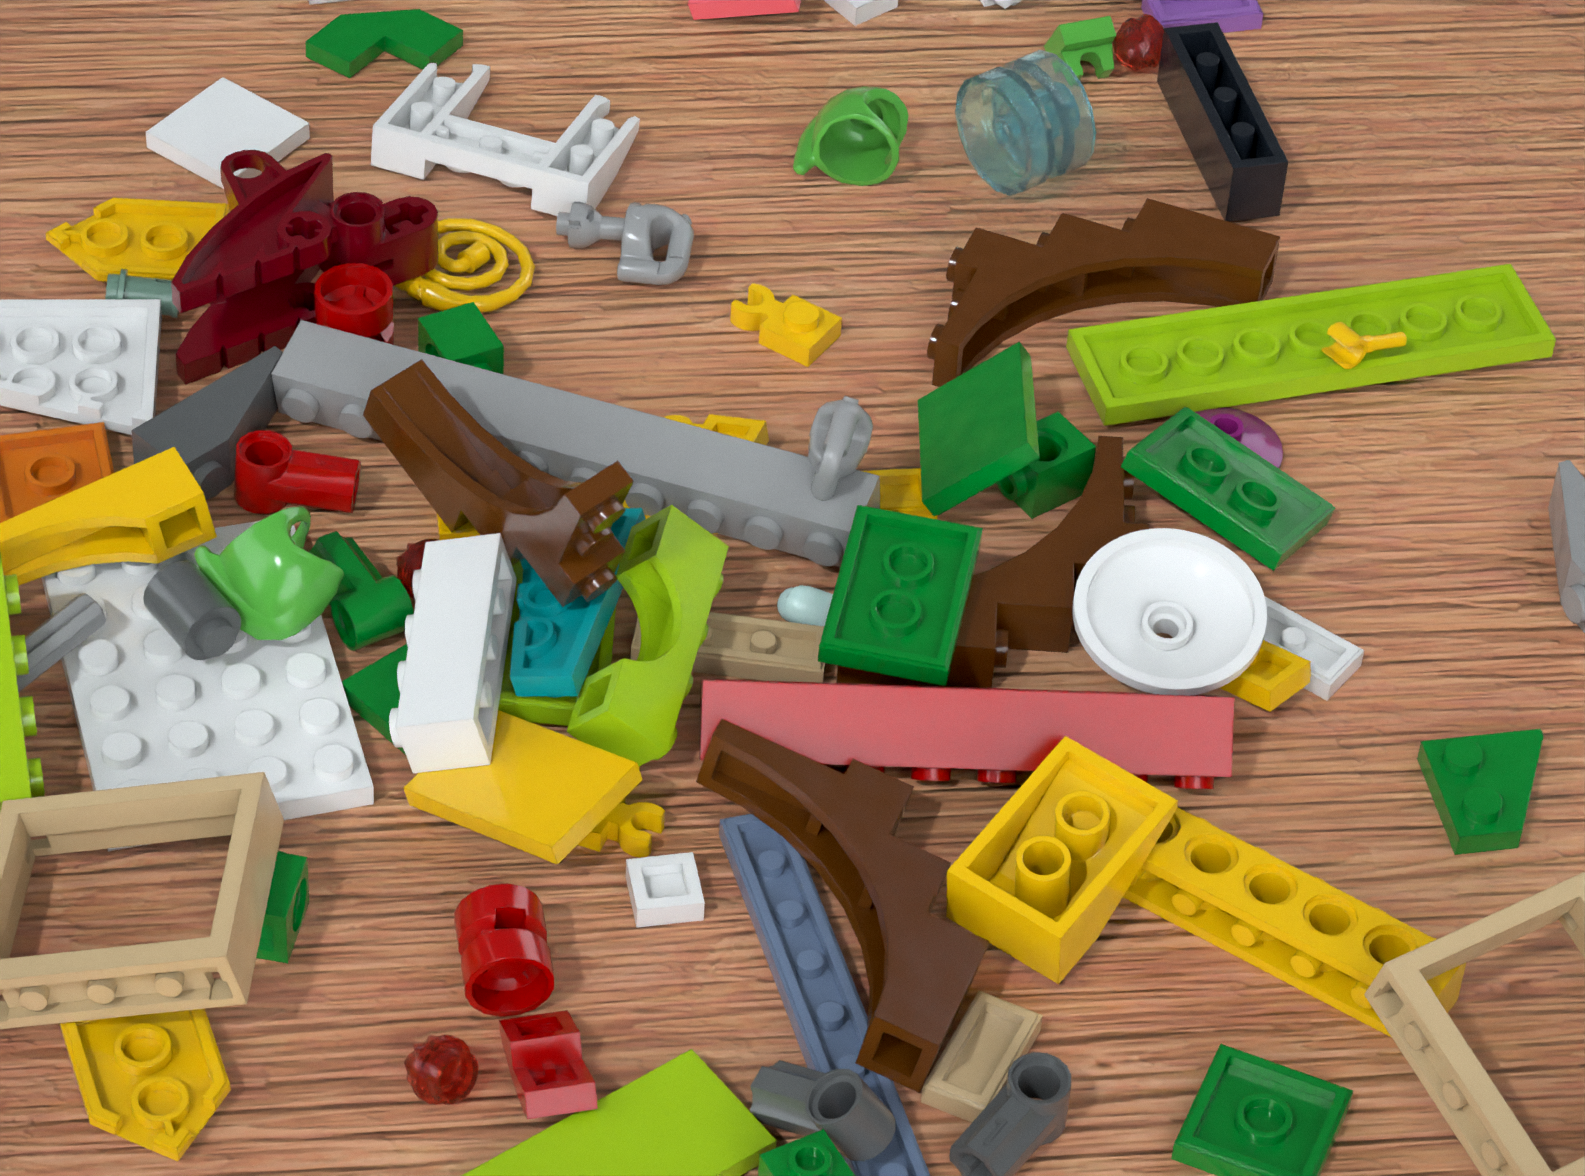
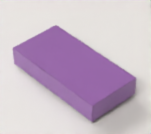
(1230, 14)

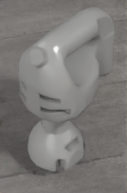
(640, 233)
(837, 443)

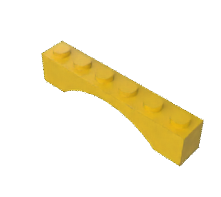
(125, 517)

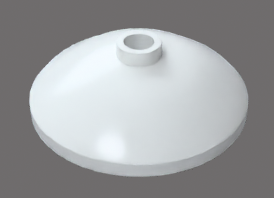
(1174, 587)

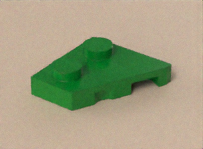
(1482, 786)

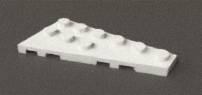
(81, 359)

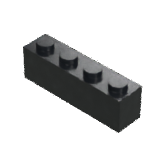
(1222, 122)

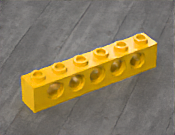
(1277, 916)

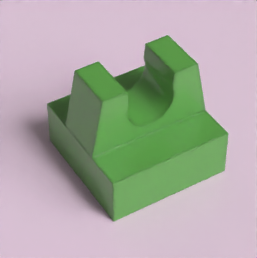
(1085, 41)

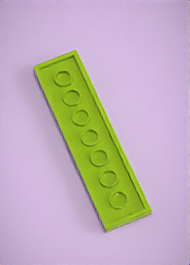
(1276, 344)

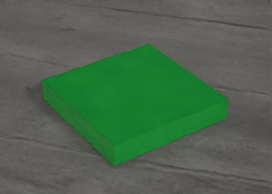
(1260, 1119)

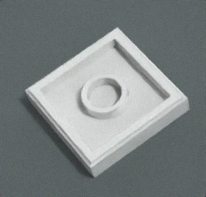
(224, 122)

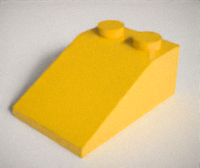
(1057, 859)

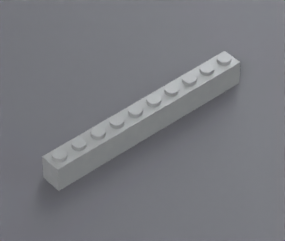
(707, 475)

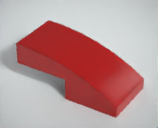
(548, 1064)

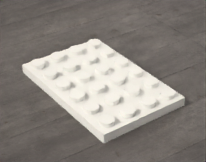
(170, 718)

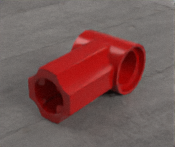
(275, 474)

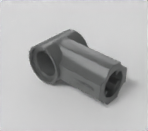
(832, 1101)
(1013, 1121)

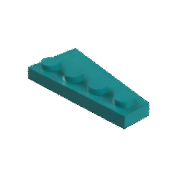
(555, 642)

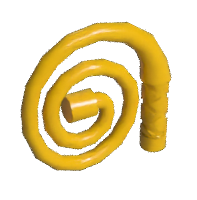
(483, 241)

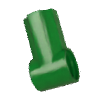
(365, 603)

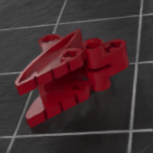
(271, 246)

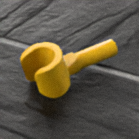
(1352, 347)

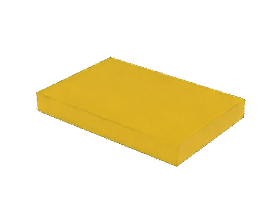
(535, 794)

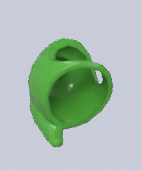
(855, 137)
(272, 577)

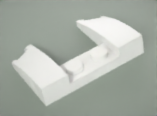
(432, 127)

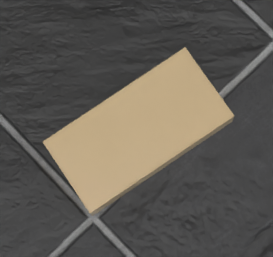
(980, 1056)

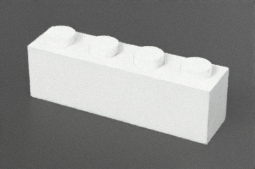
(454, 654)

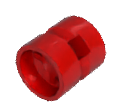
(356, 301)
(504, 950)

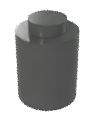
(192, 610)

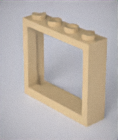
(149, 975)
(1438, 1048)

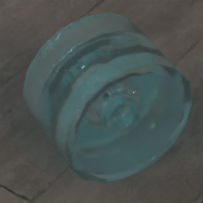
(1025, 122)

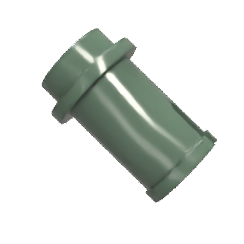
(135, 287)

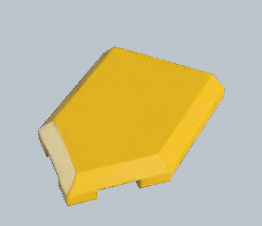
(137, 236)
(149, 1076)

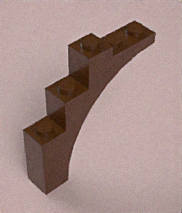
(1083, 264)
(476, 479)
(1031, 595)
(887, 887)

